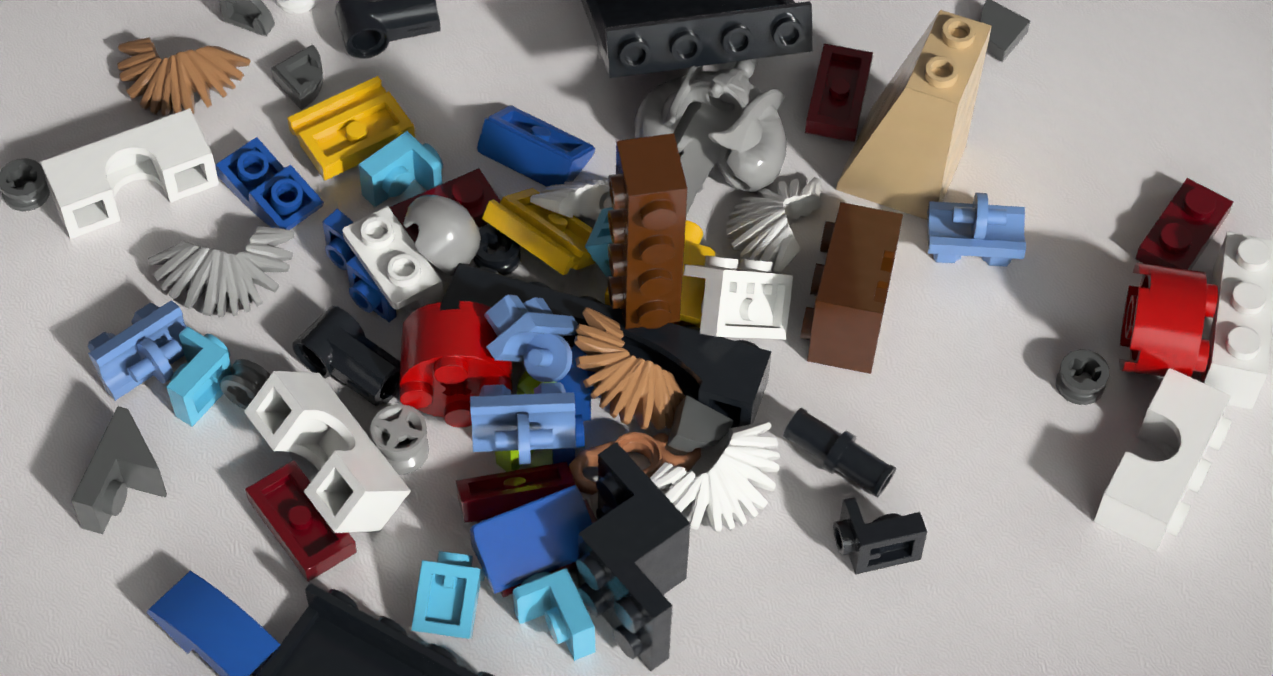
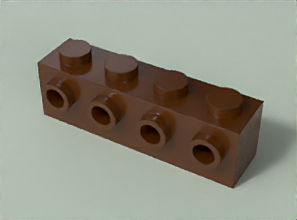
(647, 231)

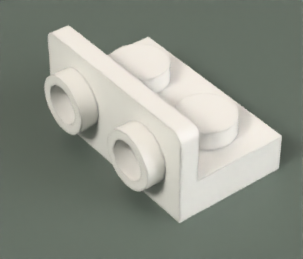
(393, 261)
(743, 299)

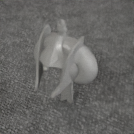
(720, 122)

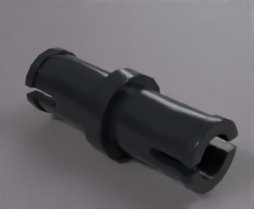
(839, 452)

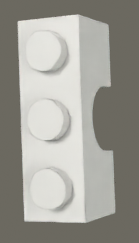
(163, 151)
(1241, 319)
(354, 481)
(1148, 495)

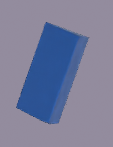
(533, 147)
(530, 538)

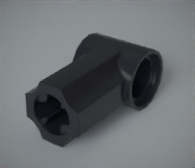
(372, 24)
(339, 348)

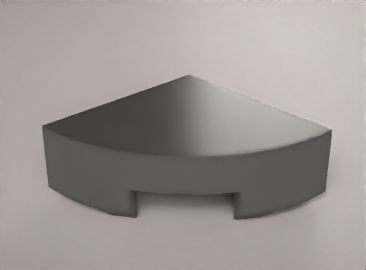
(248, 14)
(1006, 30)
(300, 76)
(697, 426)

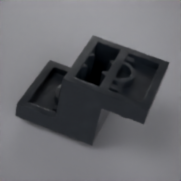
(632, 557)

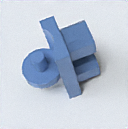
(976, 230)
(533, 336)
(139, 350)
(523, 420)

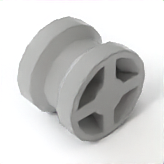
(395, 425)

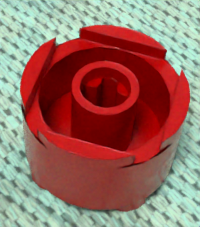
(1167, 321)
(448, 360)

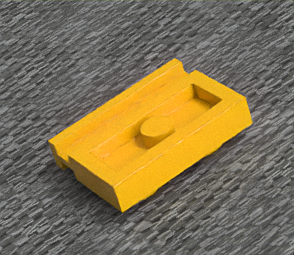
(349, 127)
(545, 234)

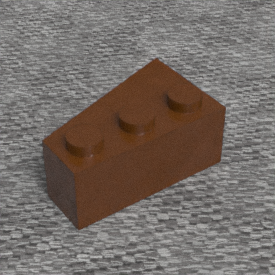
(851, 287)

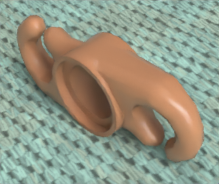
(638, 442)

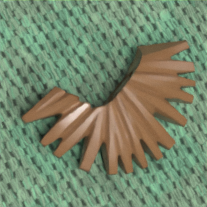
(176, 79)
(621, 378)

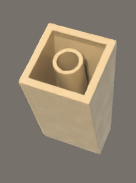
(920, 120)

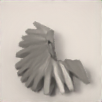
(224, 274)

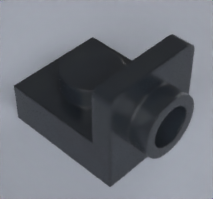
(878, 544)

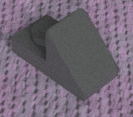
(118, 463)

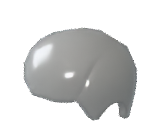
(445, 232)

